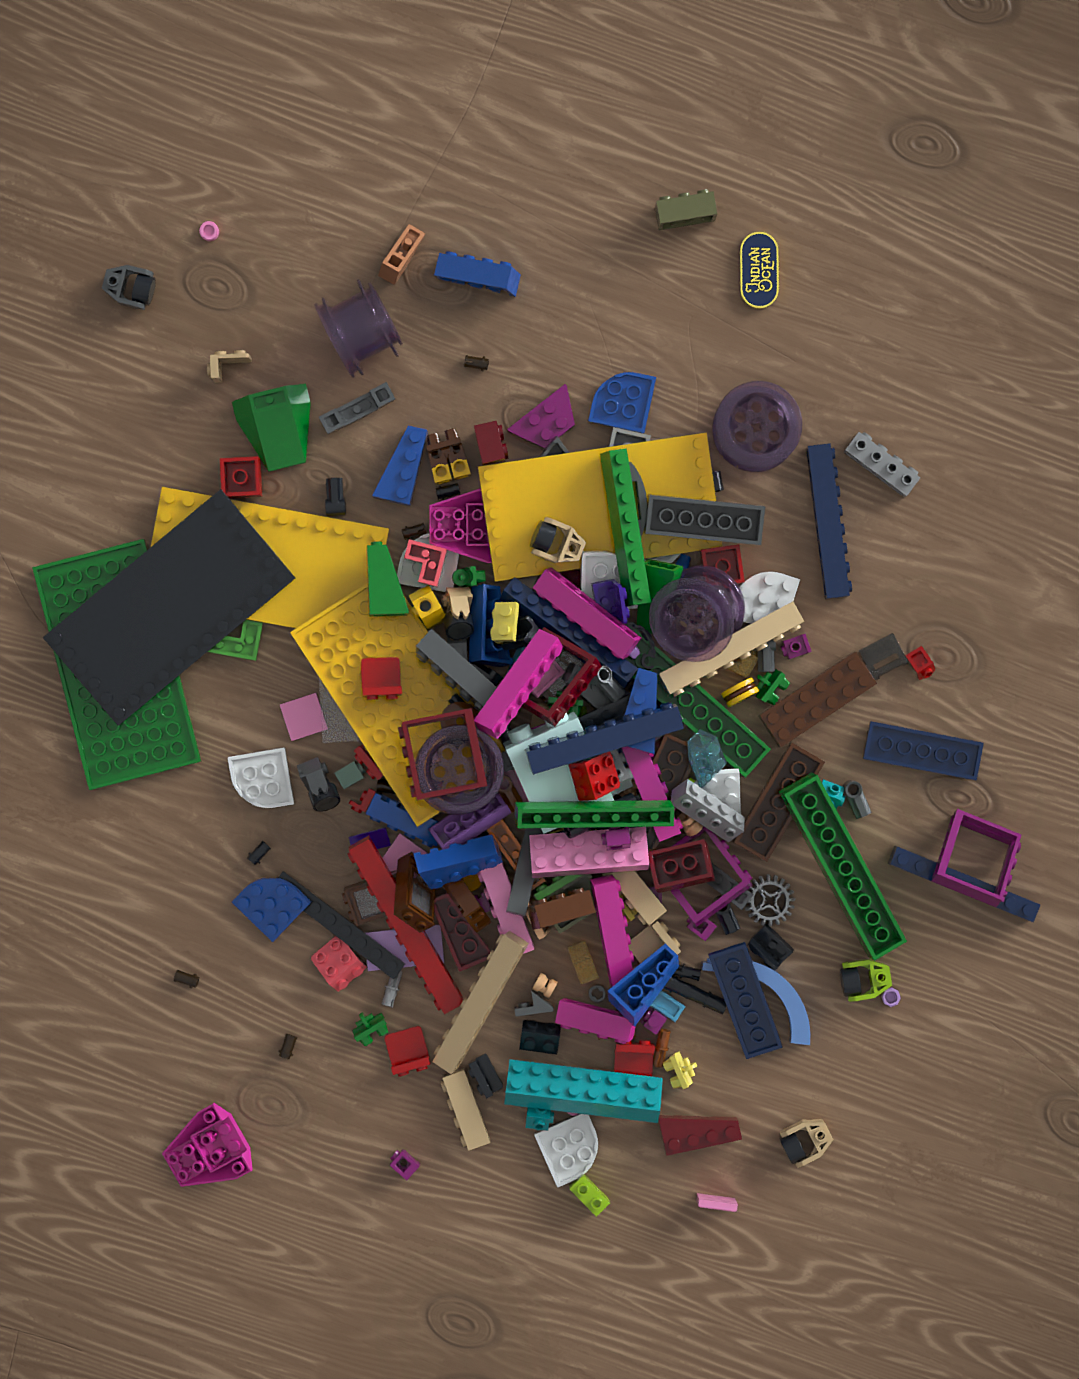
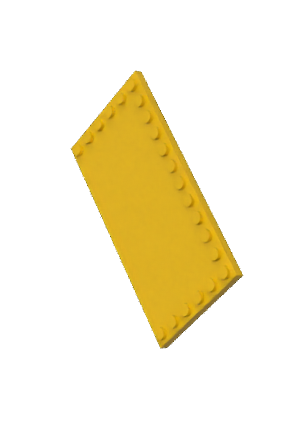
(574, 493)
(320, 551)
(336, 645)

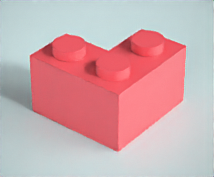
(430, 557)

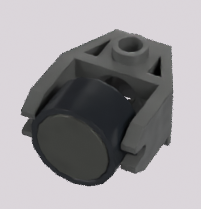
(142, 289)
(321, 791)

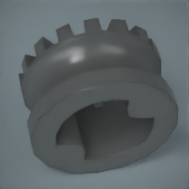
(593, 998)

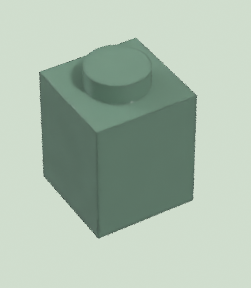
(350, 774)

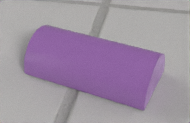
(469, 826)

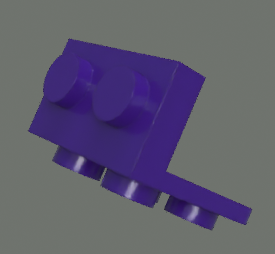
(611, 597)

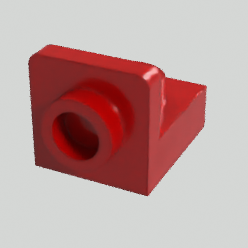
(921, 663)
(366, 799)

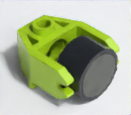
(851, 981)

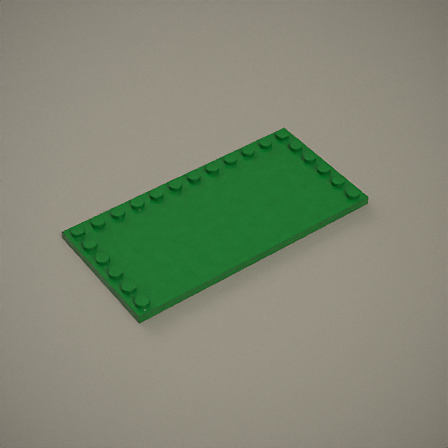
(155, 735)

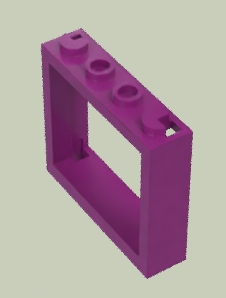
(986, 828)
(726, 898)

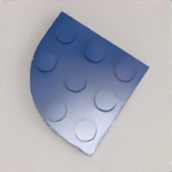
(623, 402)
(271, 905)

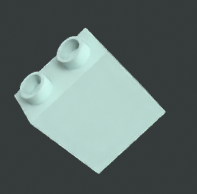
(553, 784)

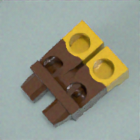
(442, 452)

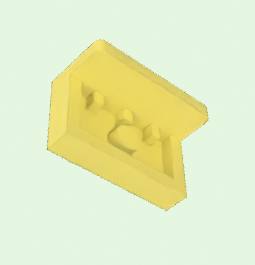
(504, 622)

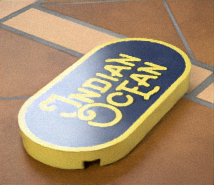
(759, 270)

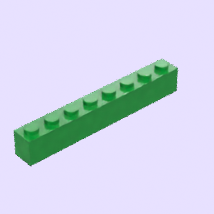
(625, 526)
(594, 814)

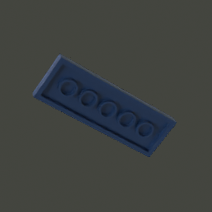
(923, 750)
(745, 1000)

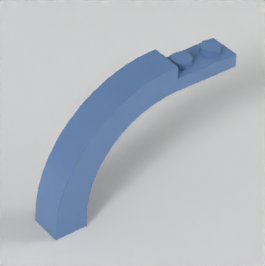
(794, 1006)

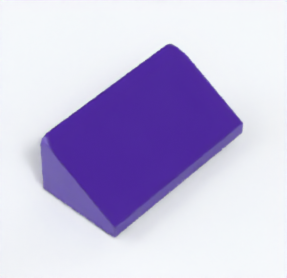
(379, 837)

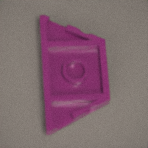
(546, 420)

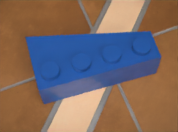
(401, 474)
(481, 647)
(394, 814)
(458, 861)
(643, 984)

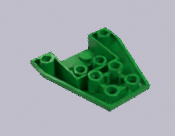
(276, 424)

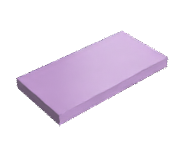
(388, 940)

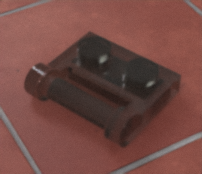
(880, 650)

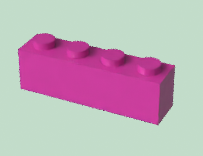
(595, 1020)

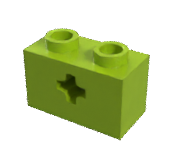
(589, 1194)

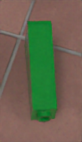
(658, 575)
(383, 584)

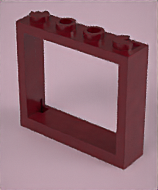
(573, 690)
(474, 748)

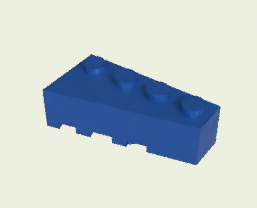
(477, 272)
(643, 697)

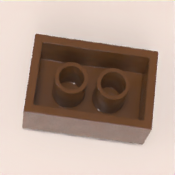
(560, 908)

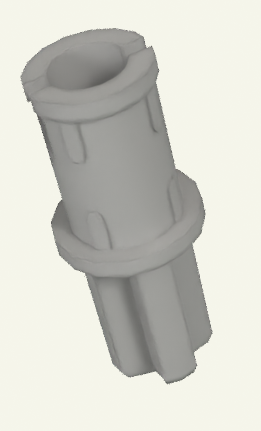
(391, 991)

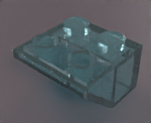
(705, 757)

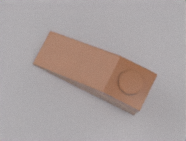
(401, 254)

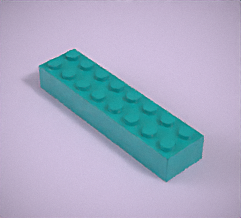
(583, 1091)

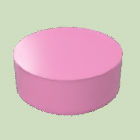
(209, 231)

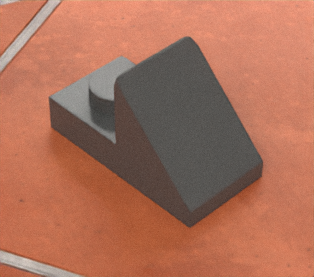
(539, 1005)

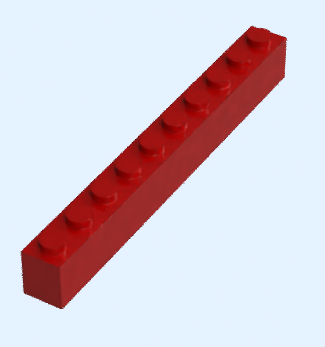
(418, 945)

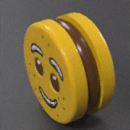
(739, 692)

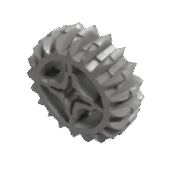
(761, 906)

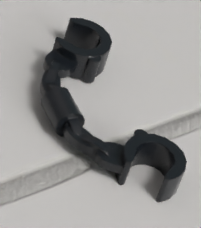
(647, 636)

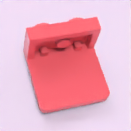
(338, 963)

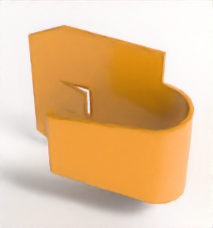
(472, 882)

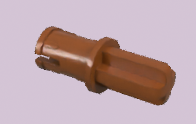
(661, 1047)

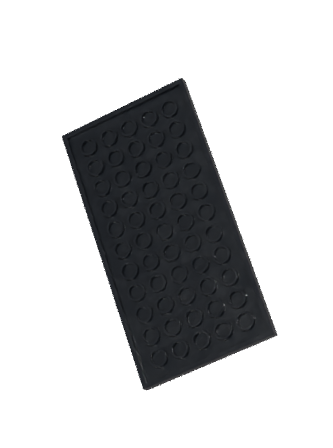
(169, 607)

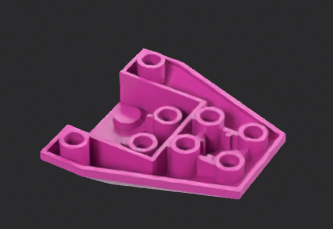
(460, 526)
(209, 1149)

